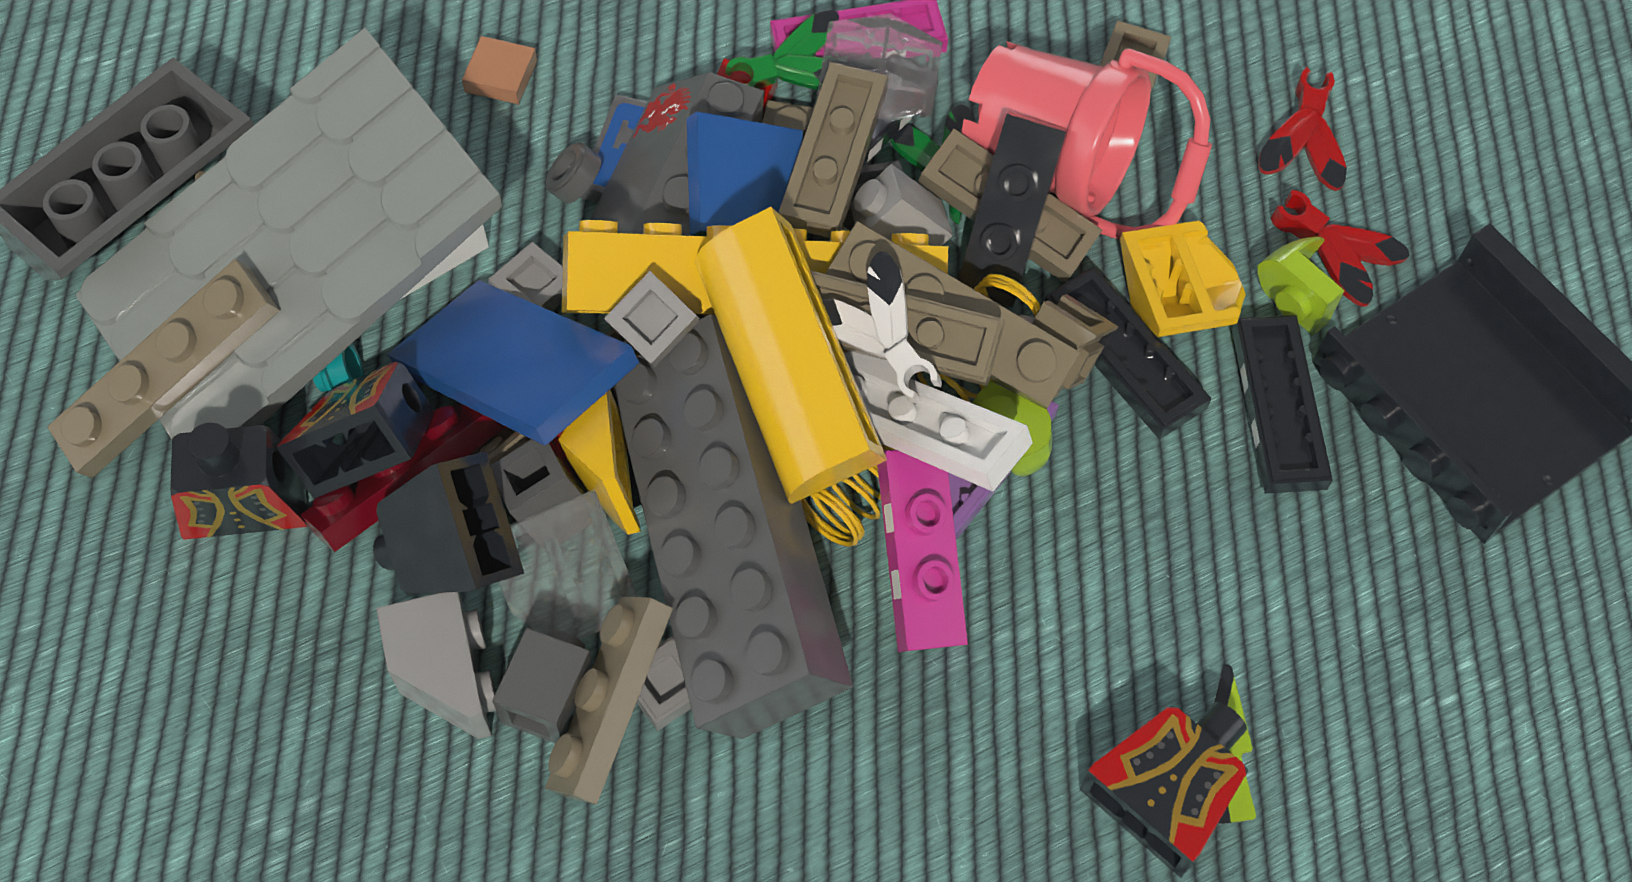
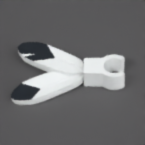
(887, 329)

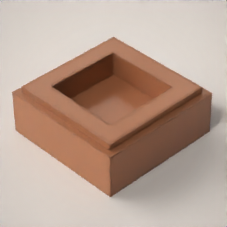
(499, 70)

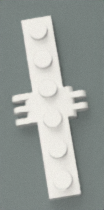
(940, 427)

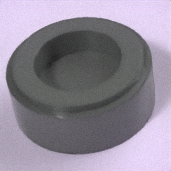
(573, 172)

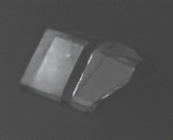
(893, 49)
(569, 568)

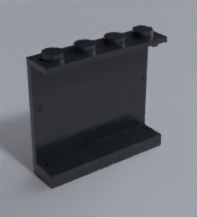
(1486, 384)

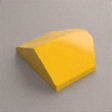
(1180, 279)
(600, 459)

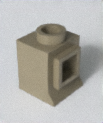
(1079, 329)

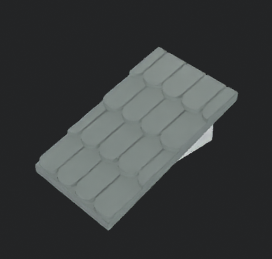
(333, 208)

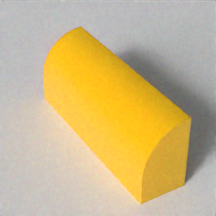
(787, 355)

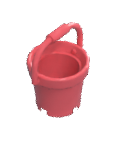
(1103, 118)

